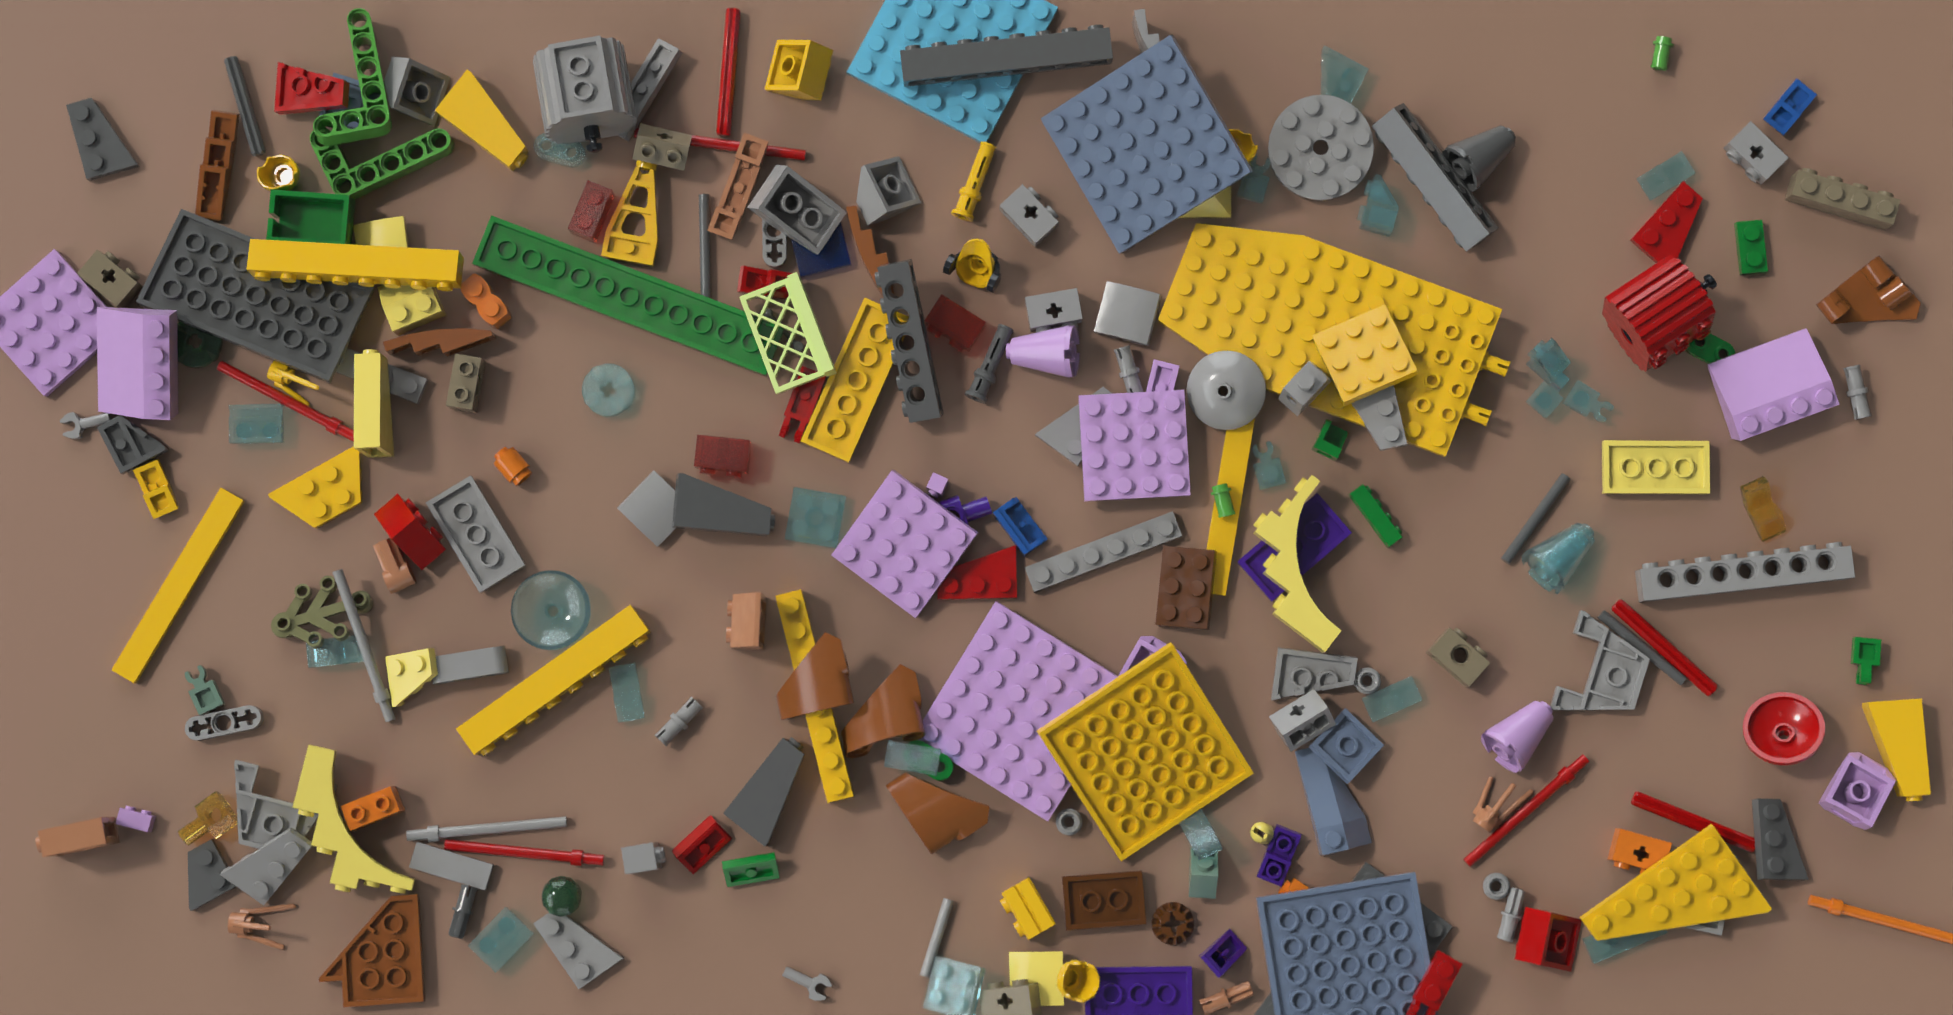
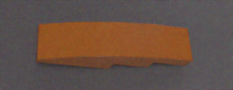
(217, 165)
(865, 245)
(449, 340)

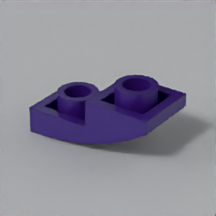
(1279, 855)

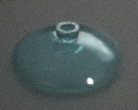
(532, 605)

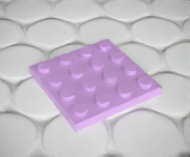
(49, 322)
(1134, 445)
(904, 543)

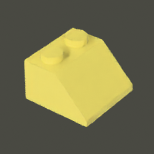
(410, 307)

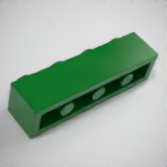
(1375, 515)

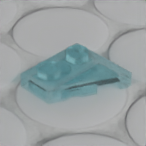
(1340, 75)

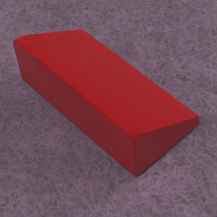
(701, 844)

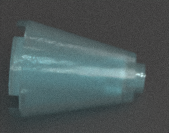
(1559, 556)

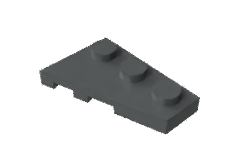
(97, 142)
(1774, 843)

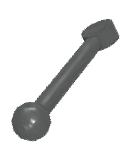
(797, 345)

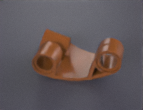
(1870, 295)
(818, 681)
(886, 714)
(936, 813)

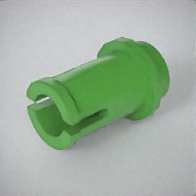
(1661, 53)
(1223, 500)

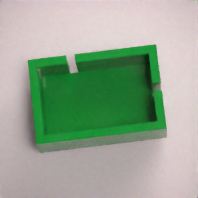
(310, 217)

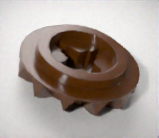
(1163, 915)

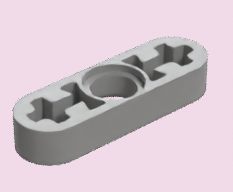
(767, 249)
(206, 733)

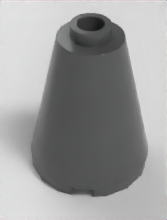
(1480, 155)

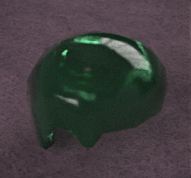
(561, 896)

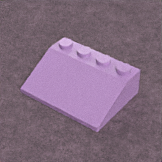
(137, 362)
(1772, 385)

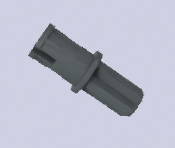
(462, 912)

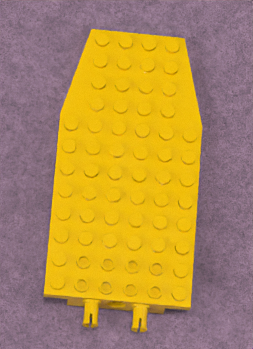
(1278, 289)

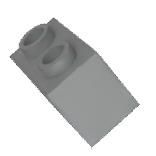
(1766, 161)
(1015, 211)
(1064, 301)
(1302, 720)
(643, 857)

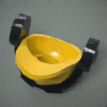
(975, 265)

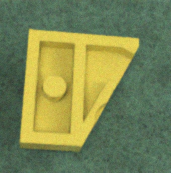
(409, 673)

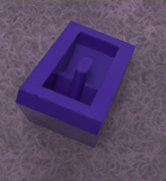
(1223, 953)

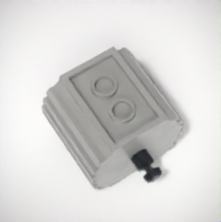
(584, 91)

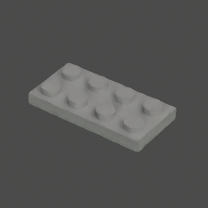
(475, 534)

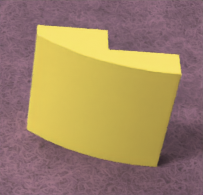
(382, 232)
(1041, 969)

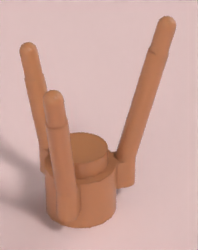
(1488, 817)
(242, 923)

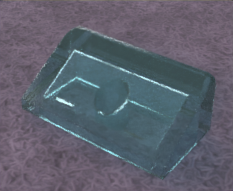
(912, 757)

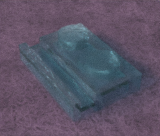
(256, 423)
(500, 939)

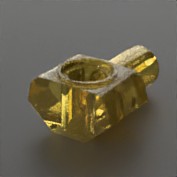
(204, 821)

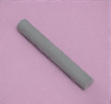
(936, 937)

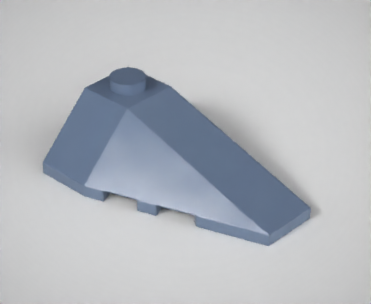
(1332, 809)

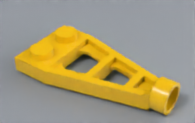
(631, 247)

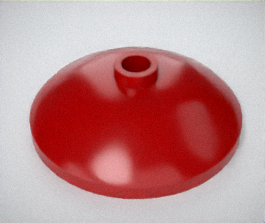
(1783, 715)

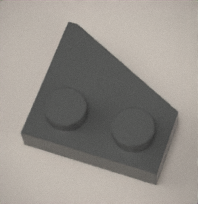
(129, 444)
(204, 875)

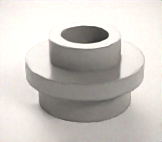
(1373, 674)
(1077, 821)
(1504, 883)

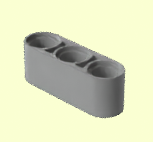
(471, 665)

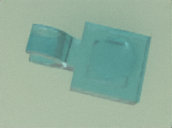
(1546, 397)

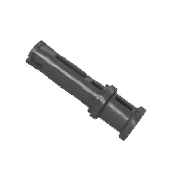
(985, 374)

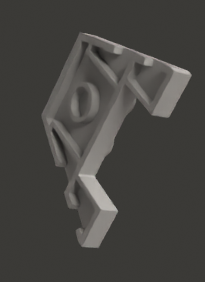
(1614, 674)
(261, 816)

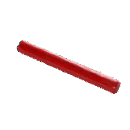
(728, 72)
(1664, 647)
(1692, 820)

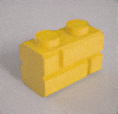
(1027, 908)

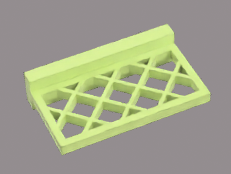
(810, 329)

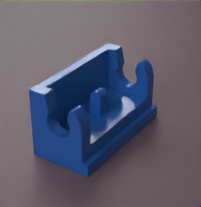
(1019, 526)

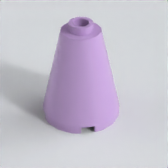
(1047, 351)
(1518, 735)

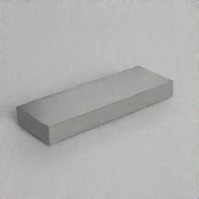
(451, 865)

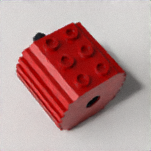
(1660, 312)

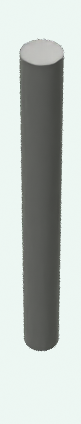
(704, 237)
(1535, 518)
(1637, 643)

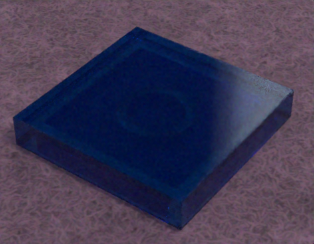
(831, 257)

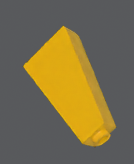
(478, 118)
(1901, 743)

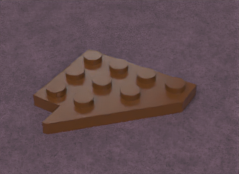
(383, 958)

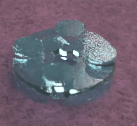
(615, 403)

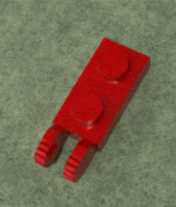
(802, 404)
(1435, 983)

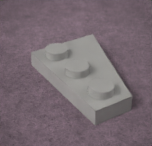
(1064, 433)
(1304, 670)
(268, 867)

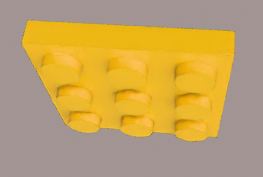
(1365, 355)

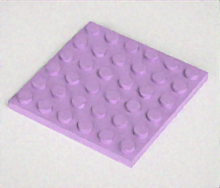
(999, 697)

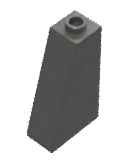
(717, 510)
(765, 794)

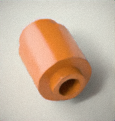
(512, 465)

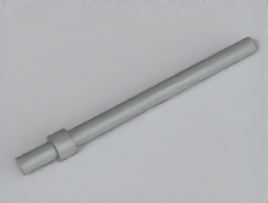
(381, 693)
(434, 833)

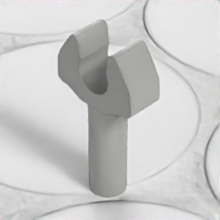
(82, 424)
(809, 983)

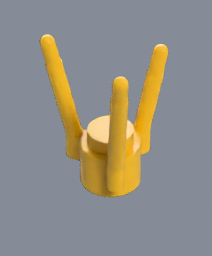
(284, 374)

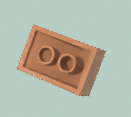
(748, 621)

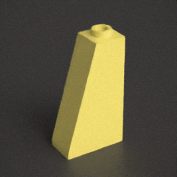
(372, 405)

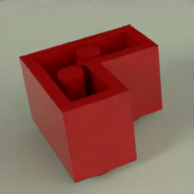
(409, 531)

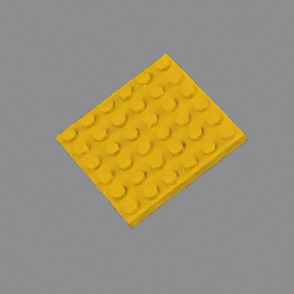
(1145, 751)

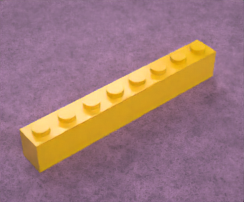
(355, 264)
(553, 680)
(820, 723)

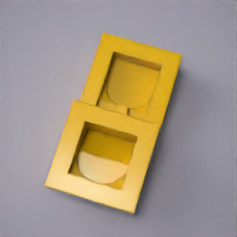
(156, 488)

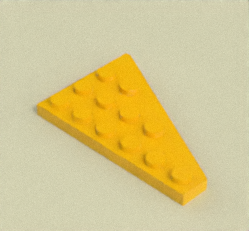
(1684, 888)

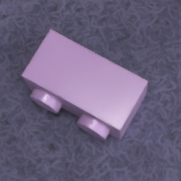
(936, 485)
(134, 819)

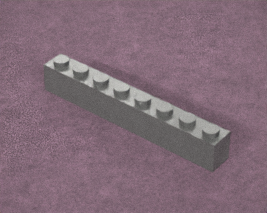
(1006, 56)

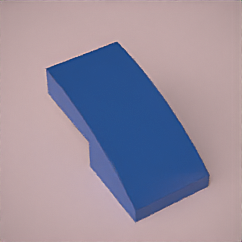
(1789, 106)

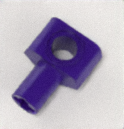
(968, 511)

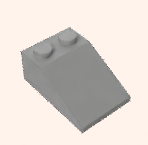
(797, 208)

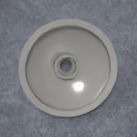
(1244, 385)

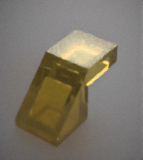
(1761, 509)

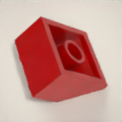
(1548, 939)

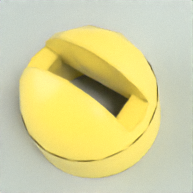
(1264, 827)

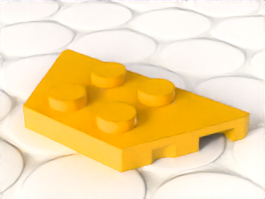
(324, 490)

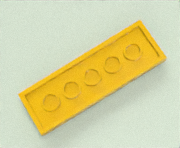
(856, 385)

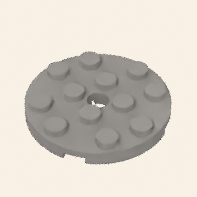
(1348, 147)

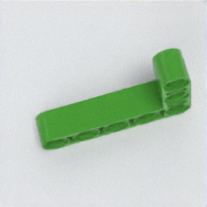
(368, 85)
(380, 163)

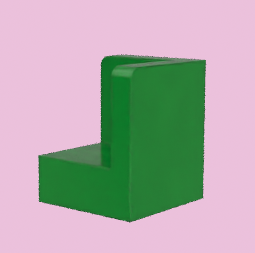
(1330, 441)

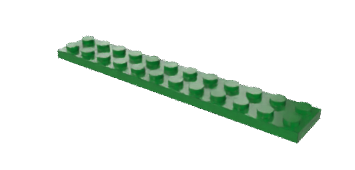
(623, 294)

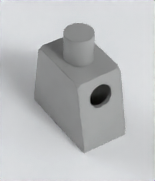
(1304, 388)

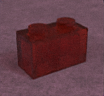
(591, 211)
(954, 323)
(723, 455)

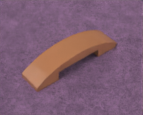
(739, 186)

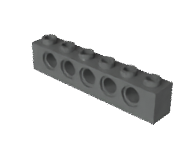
(903, 273)

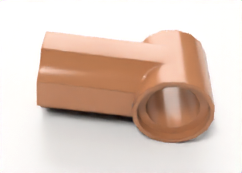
(396, 572)

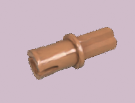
(1226, 998)

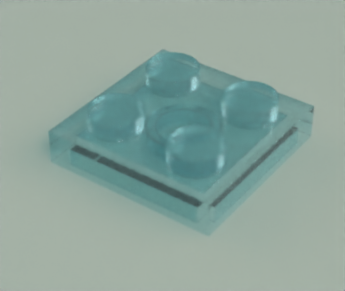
(815, 517)
(953, 987)

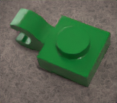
(1865, 654)

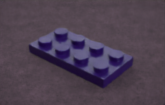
(1317, 534)
(1143, 991)

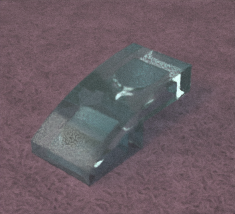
(1666, 176)
(334, 653)
(626, 692)
(1392, 699)
(1200, 835)

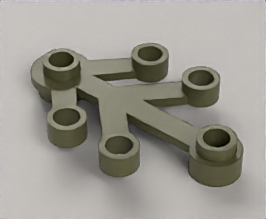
(316, 614)

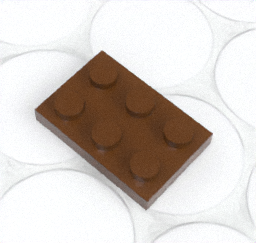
(1186, 587)
(1104, 900)

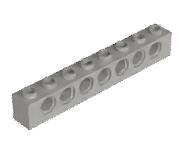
(1839, 568)

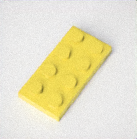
(1655, 467)

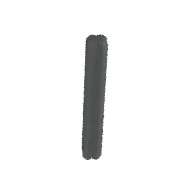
(244, 106)

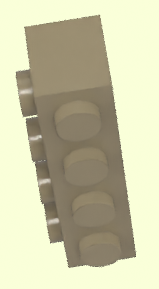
(1841, 199)

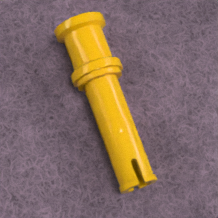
(967, 194)

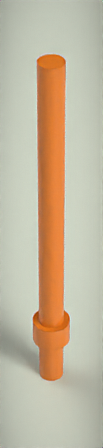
(1837, 907)

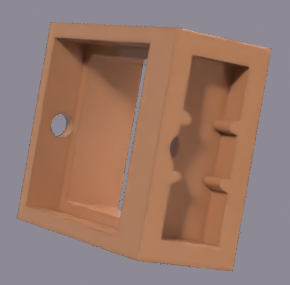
(77, 837)

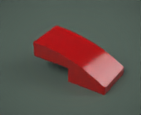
(755, 278)

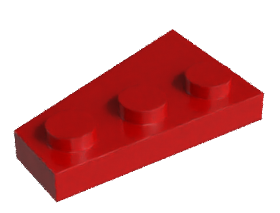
(308, 91)
(1669, 225)
(983, 578)

